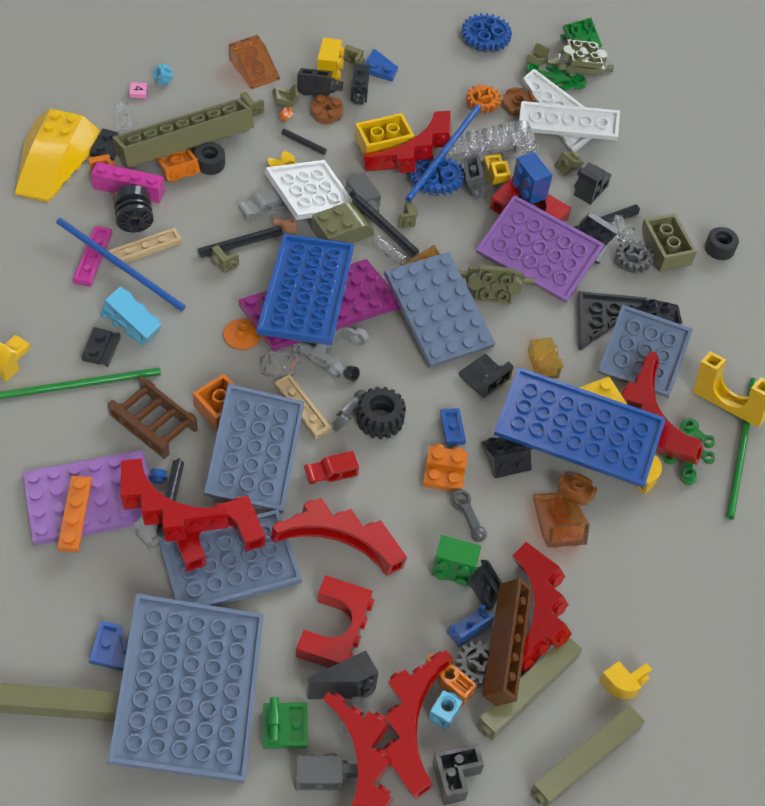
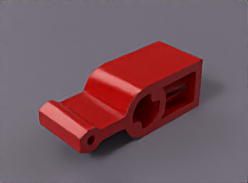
(333, 468)

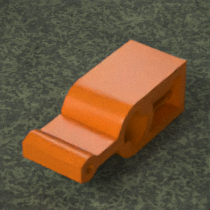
(459, 684)

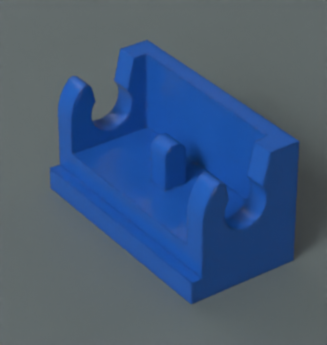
(470, 626)

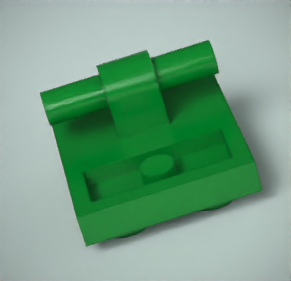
(581, 30)
(285, 725)

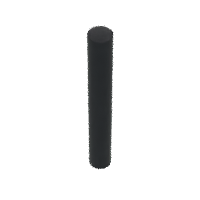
(303, 141)

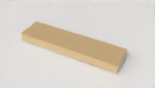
(147, 246)
(311, 417)

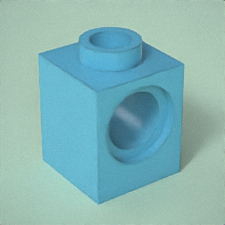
(441, 717)

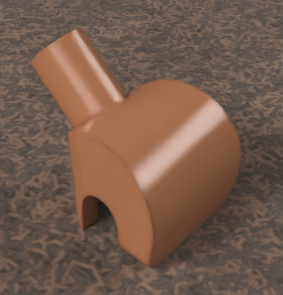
(287, 225)

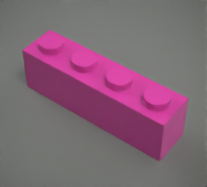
(111, 178)

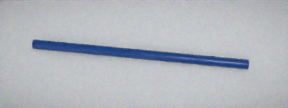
(443, 153)
(119, 263)

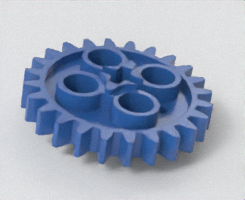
(486, 32)
(448, 172)

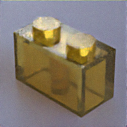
(545, 357)

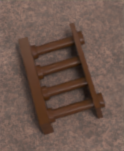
(147, 433)

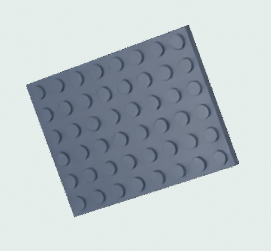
(187, 689)

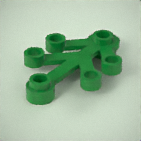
(573, 81)
(693, 431)

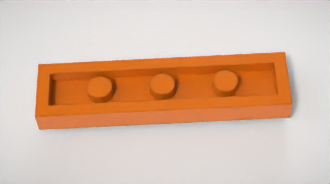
(75, 514)

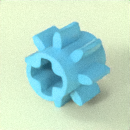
(162, 74)

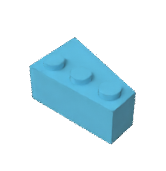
(131, 316)

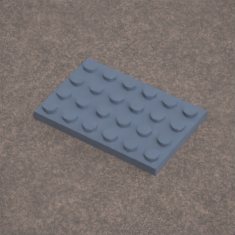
(439, 309)
(254, 447)
(229, 569)

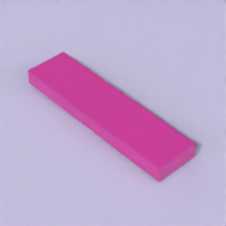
(91, 259)

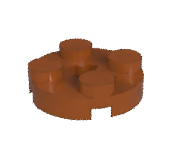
(516, 93)
(326, 102)
(576, 488)

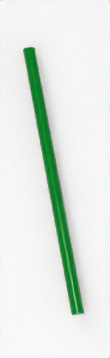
(79, 383)
(739, 463)

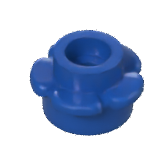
(157, 476)

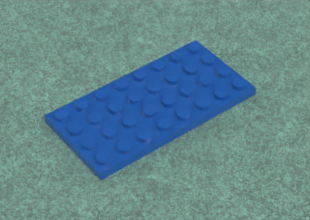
(306, 289)
(580, 427)

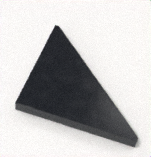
(599, 313)

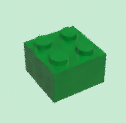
(455, 560)

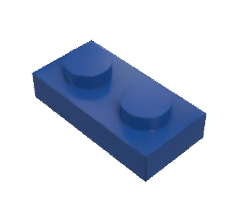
(452, 426)

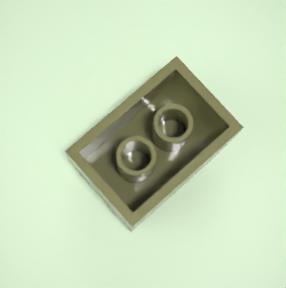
(341, 224)
(668, 242)

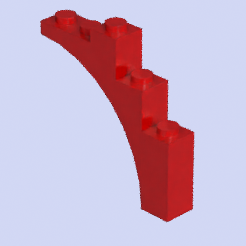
(419, 148)
(643, 396)
(158, 509)
(318, 521)
(549, 604)
(404, 721)
(371, 763)

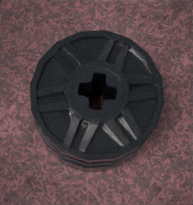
(133, 208)

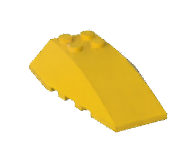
(53, 152)

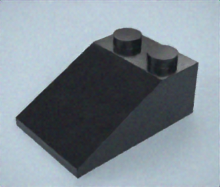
(348, 678)

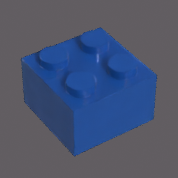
(531, 178)

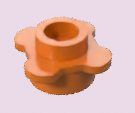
(285, 114)

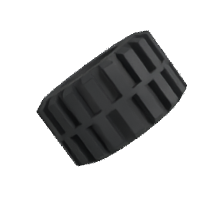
(379, 425)

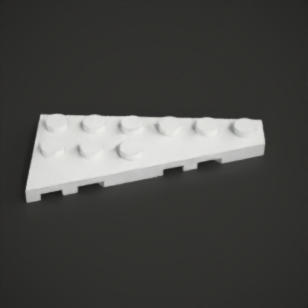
(548, 92)

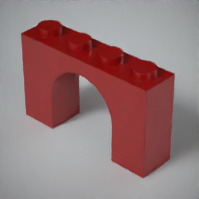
(550, 205)
(240, 517)
(355, 603)

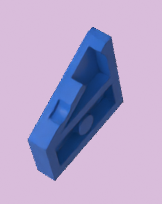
(381, 66)
(109, 646)

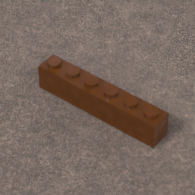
(507, 642)

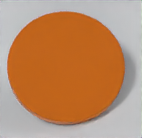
(241, 334)

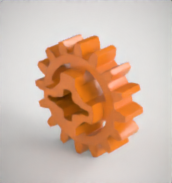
(485, 97)

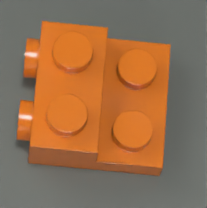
(178, 165)
(445, 468)

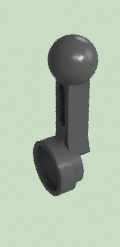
(343, 414)
(478, 532)

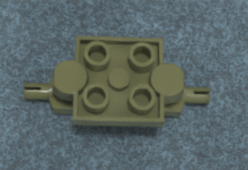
(581, 58)
(495, 282)

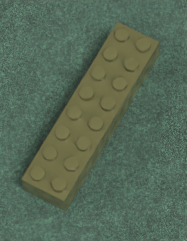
(183, 132)

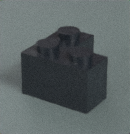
(591, 183)
(453, 767)

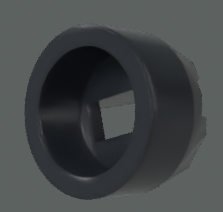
(351, 370)

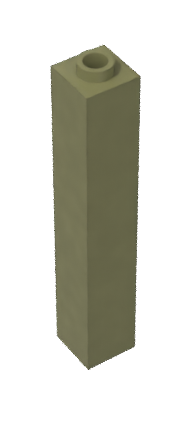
(531, 685)
(58, 702)
(587, 757)

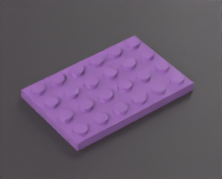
(540, 248)
(48, 491)

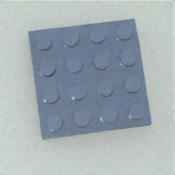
(633, 339)

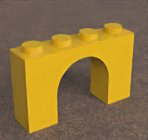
(711, 386)

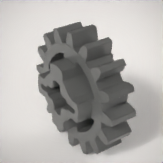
(634, 256)
(470, 665)

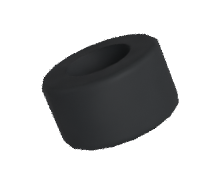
(215, 152)
(721, 243)

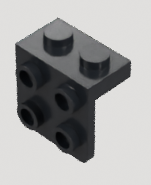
(507, 456)

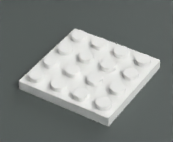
(307, 187)

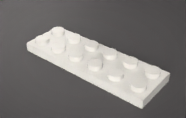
(571, 120)

